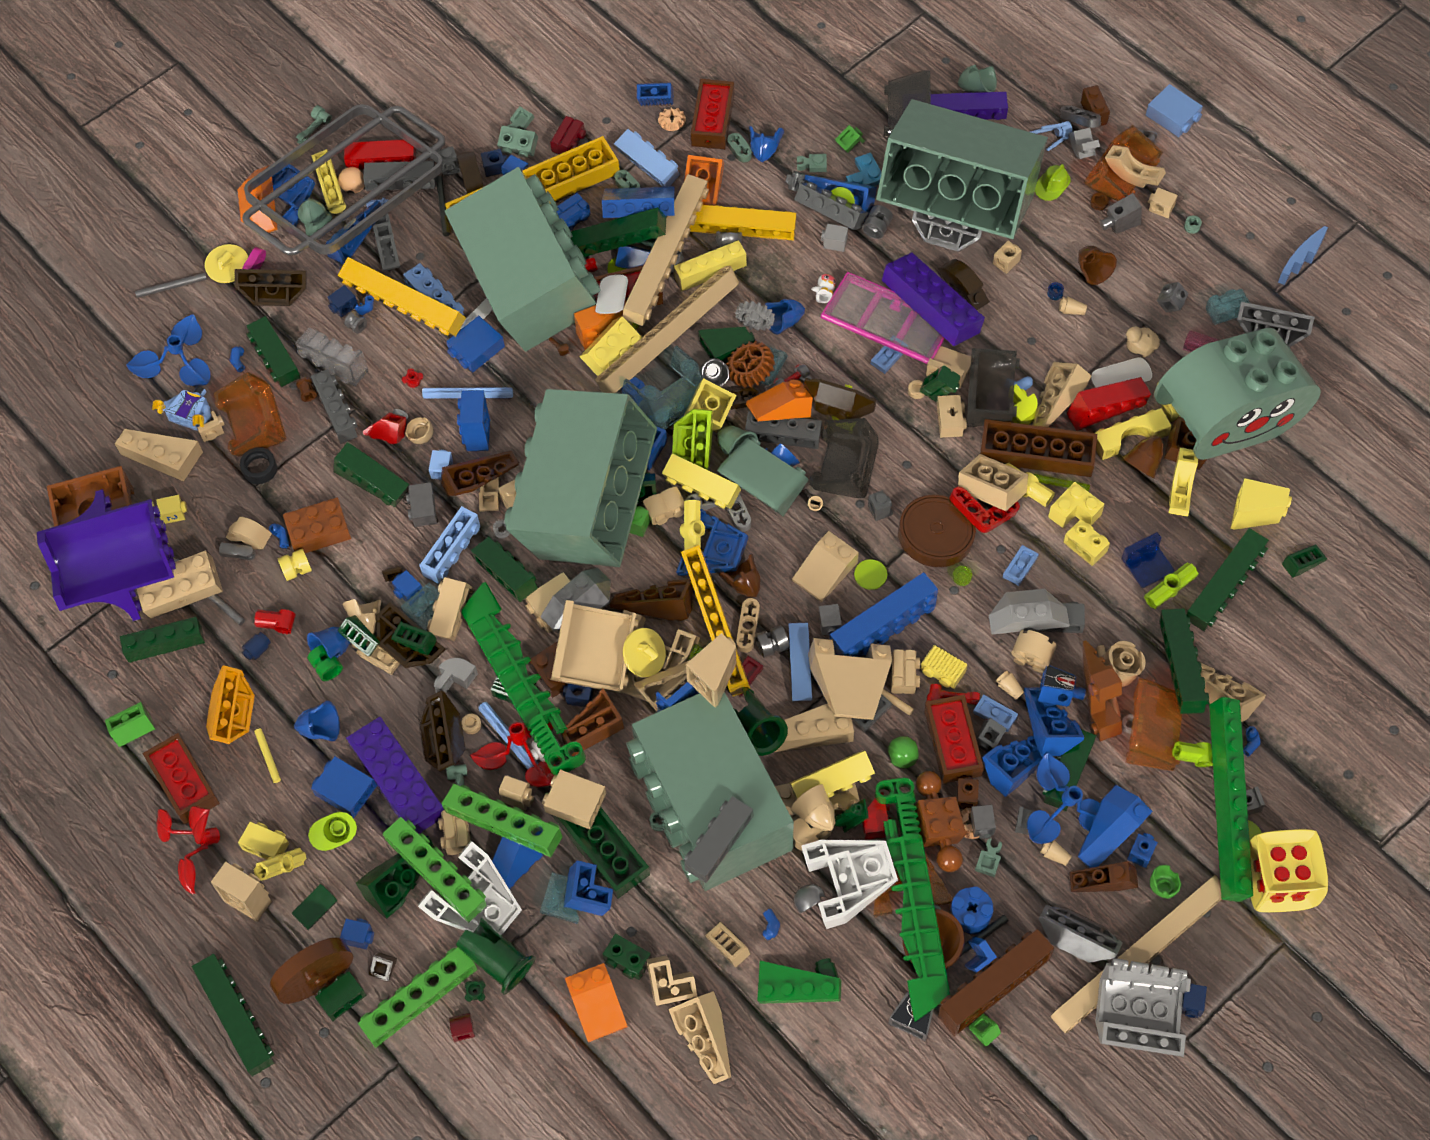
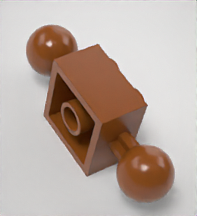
(939, 821)

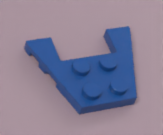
(296, 194)
(723, 546)

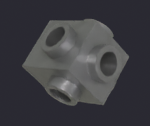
(1172, 297)

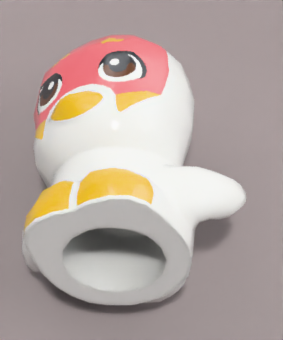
(825, 288)

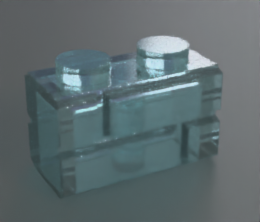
(1225, 306)

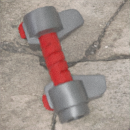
(800, 373)

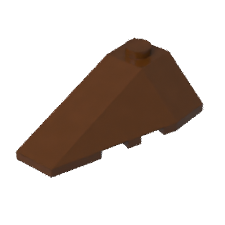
(473, 474)
(664, 602)

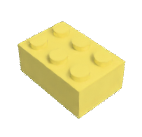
(610, 345)

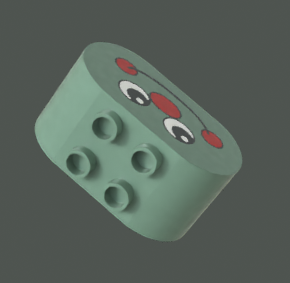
(1238, 391)

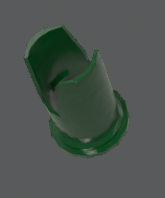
(772, 730)
(495, 955)

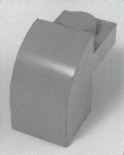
(1083, 143)
(456, 671)

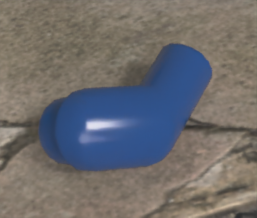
(365, 308)
(235, 355)
(281, 533)
(1253, 741)
(773, 925)

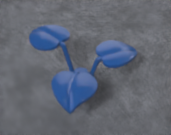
(185, 331)
(1053, 774)

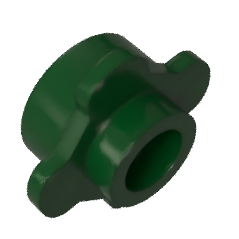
(474, 985)

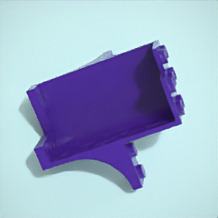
(107, 555)

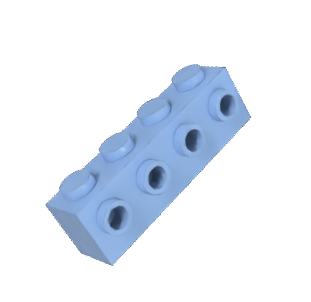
(647, 159)
(450, 545)

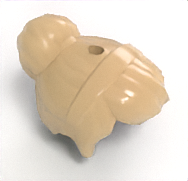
(1140, 343)

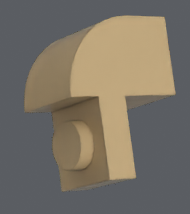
(249, 533)
(804, 834)

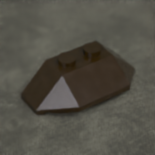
(271, 286)
(839, 400)
(387, 623)
(441, 732)

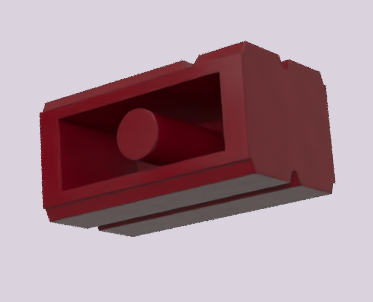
(567, 135)

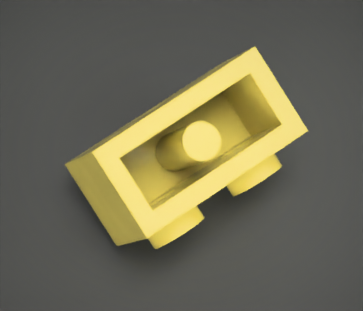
(1086, 542)

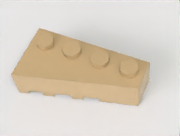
(161, 452)
(817, 728)

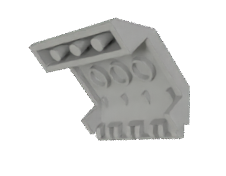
(1141, 1007)

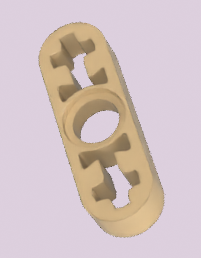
(744, 617)

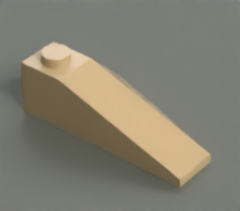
(1061, 389)
(1224, 686)
(703, 1028)

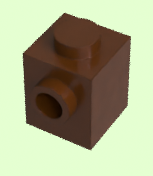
(967, 792)

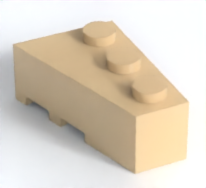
(448, 608)
(665, 683)

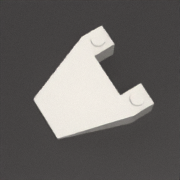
(859, 873)
(500, 902)

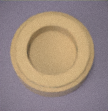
(914, 389)
(471, 723)

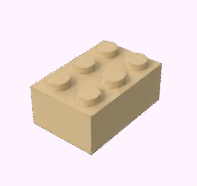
(993, 482)
(241, 890)

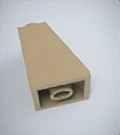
(712, 668)

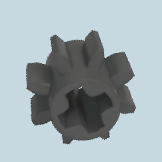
(794, 180)

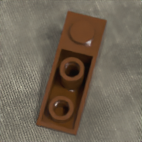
(1104, 878)

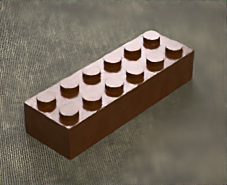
(1039, 447)
(995, 982)

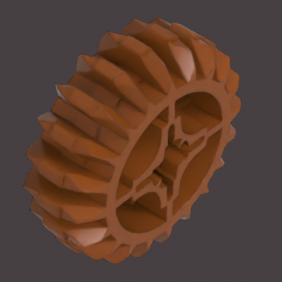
(750, 364)

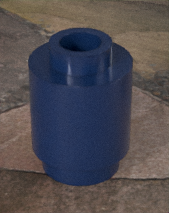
(255, 646)

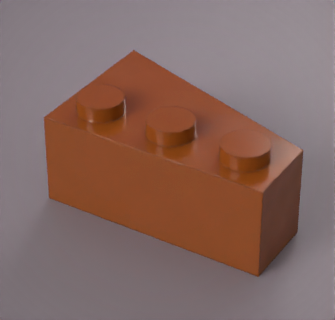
(594, 723)

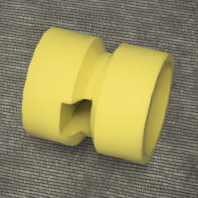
(294, 564)

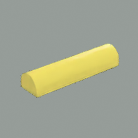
(329, 185)

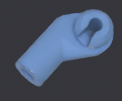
(1024, 383)

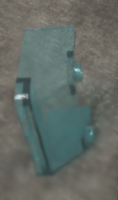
(671, 403)

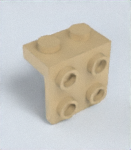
(953, 360)

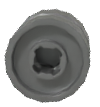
(877, 222)
(773, 641)

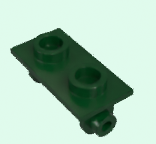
(852, 816)

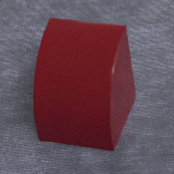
(461, 1027)

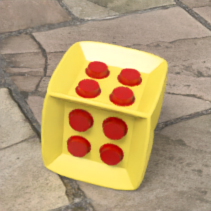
(1288, 870)

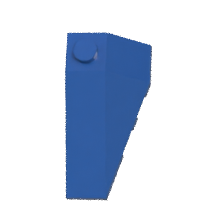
(1051, 727)
(514, 859)

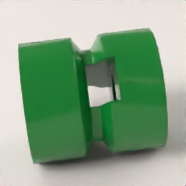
(325, 667)

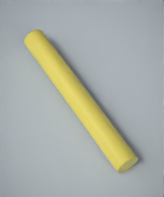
(267, 755)

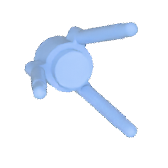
(1060, 129)

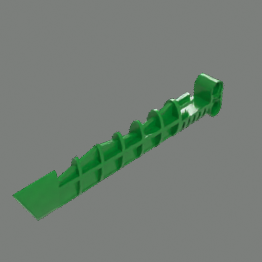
(510, 667)
(918, 913)

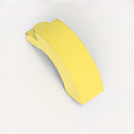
(1182, 482)

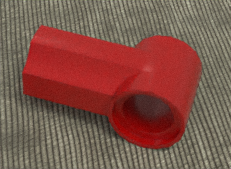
(279, 621)

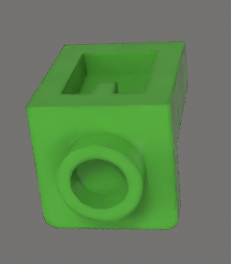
(849, 138)

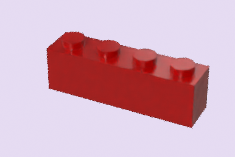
(378, 151)

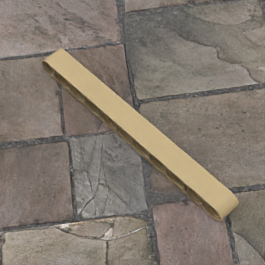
(667, 330)
(1143, 950)

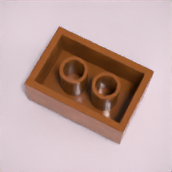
(317, 526)

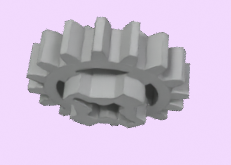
(755, 315)

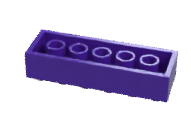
(933, 299)
(395, 775)

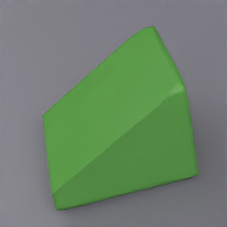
(985, 1029)

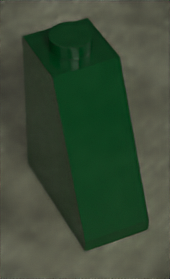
(722, 341)

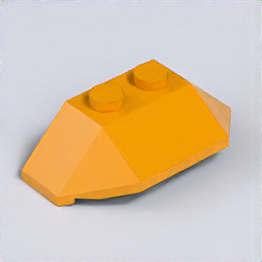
(230, 706)

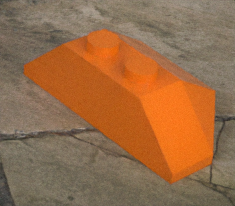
(259, 192)

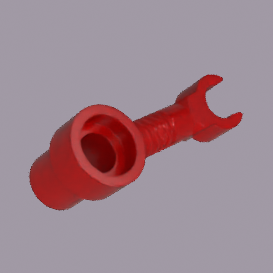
(937, 693)

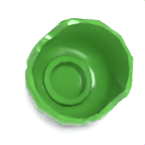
(903, 752)
(1165, 882)

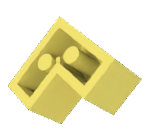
(1078, 503)

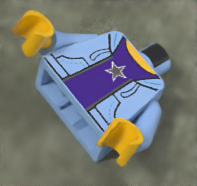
(186, 408)

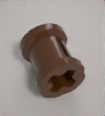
(306, 389)

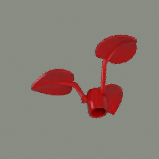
(493, 756)
(197, 821)

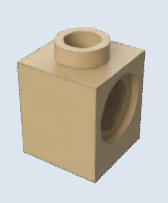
(1162, 202)
(1007, 257)

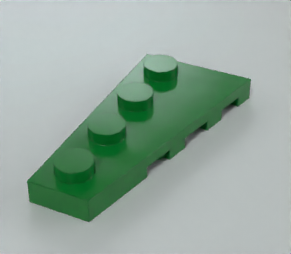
(794, 985)

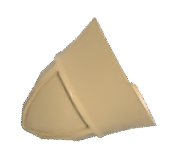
(365, 612)
(815, 808)

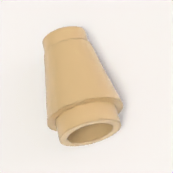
(1072, 306)
(1010, 685)
(1055, 852)

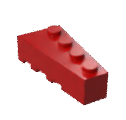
(1107, 402)

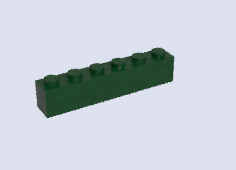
(620, 232)
(1226, 580)
(1183, 661)
(233, 1014)

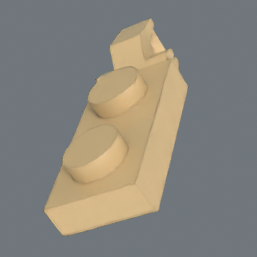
(380, 659)

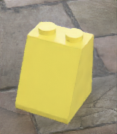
(1260, 504)

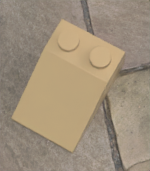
(826, 566)

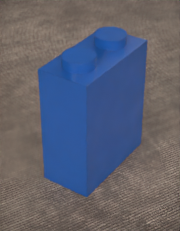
(475, 344)
(343, 786)

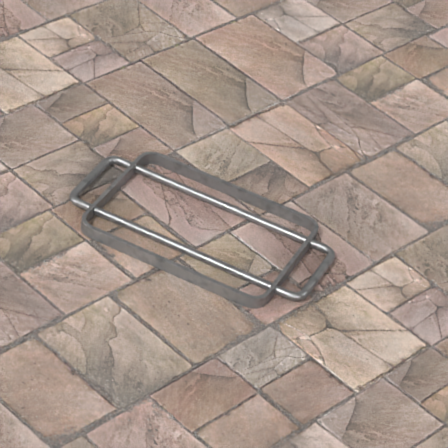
(378, 118)

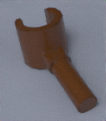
(562, 349)

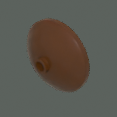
(951, 937)

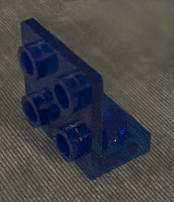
(1147, 561)

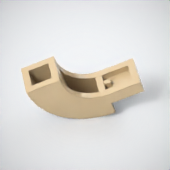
(1131, 170)

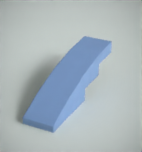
(1305, 252)
(800, 662)

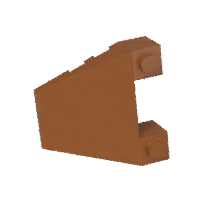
(1101, 685)

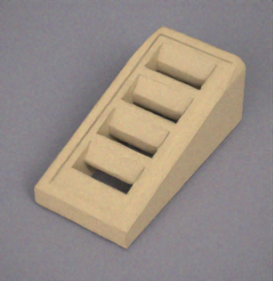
(737, 953)

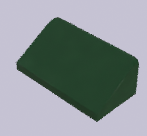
(314, 907)

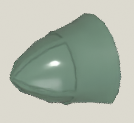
(977, 80)
(313, 215)
(731, 437)

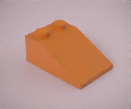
(709, 170)
(591, 324)
(781, 402)
(596, 1002)

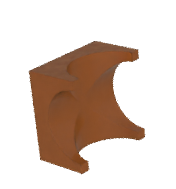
(75, 496)

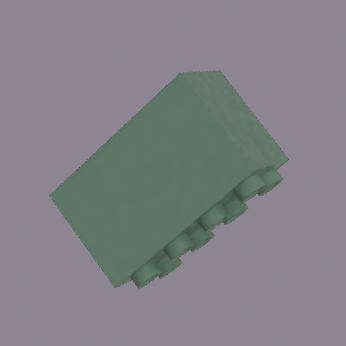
(961, 168)
(523, 257)
(581, 477)
(694, 763)

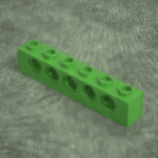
(544, 843)
(468, 907)
(413, 1007)

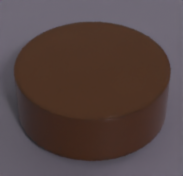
(1099, 201)

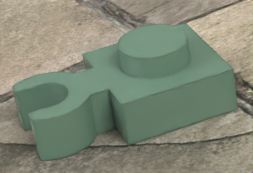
(521, 119)
(815, 163)
(988, 860)

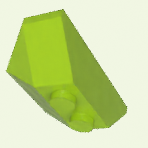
(694, 437)

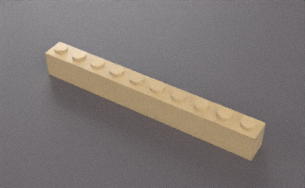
(665, 251)

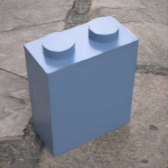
(1174, 110)

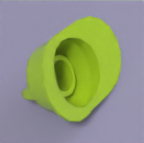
(1052, 183)
(332, 831)

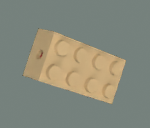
(193, 581)

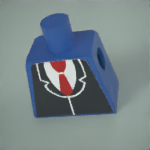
(1059, 687)

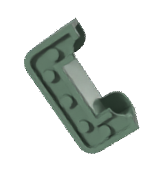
(764, 475)

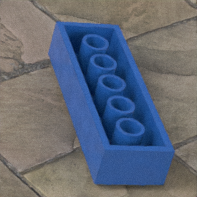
(886, 617)

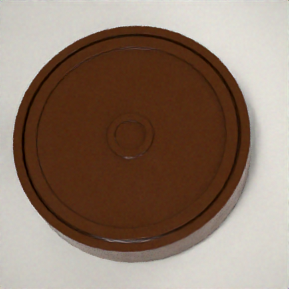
(935, 531)
(311, 970)

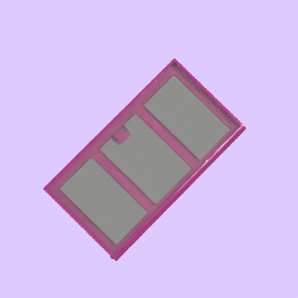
(882, 318)

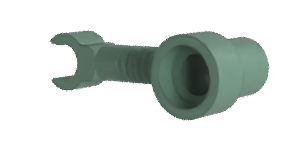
(320, 116)
(457, 772)

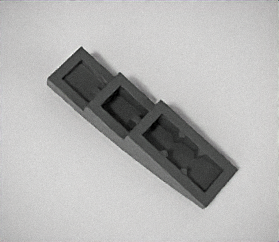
(386, 243)

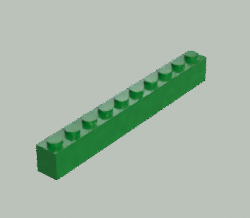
(1230, 800)

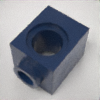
(492, 162)
(342, 301)
(577, 700)
(1194, 1001)

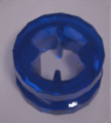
(1051, 293)

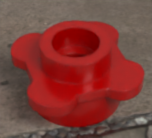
(412, 382)

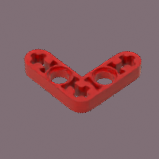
(981, 515)

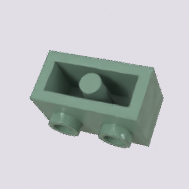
(517, 141)

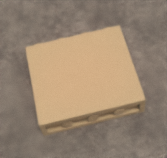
(592, 647)

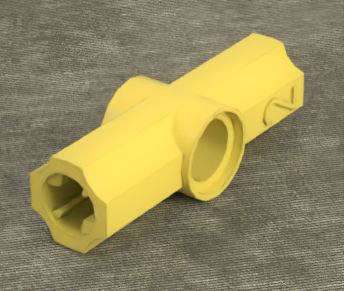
(1036, 490)
(693, 527)
(279, 864)

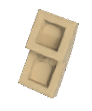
(489, 496)

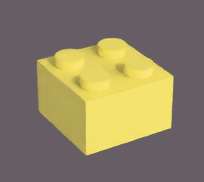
(714, 398)

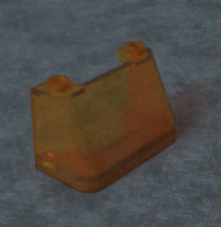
(1106, 181)
(251, 414)
(1154, 726)

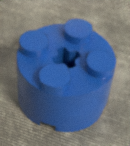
(973, 899)

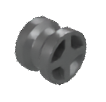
(355, 322)

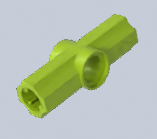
(1179, 579)
(1197, 753)

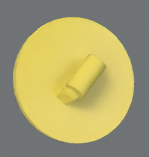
(223, 261)
(644, 652)

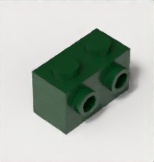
(626, 957)

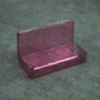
(1195, 340)

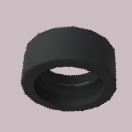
(256, 453)

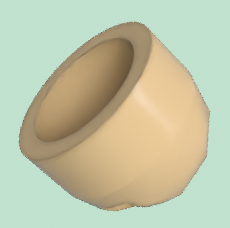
(814, 507)

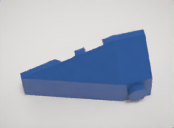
(863, 194)
(350, 248)
(1012, 764)
(1116, 820)

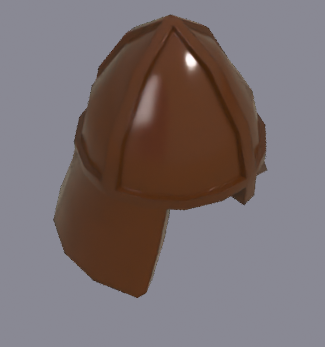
(1096, 264)
(1146, 455)
(745, 579)

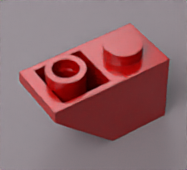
(388, 428)
(874, 826)

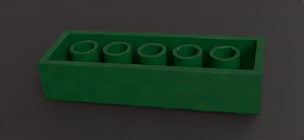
(609, 849)

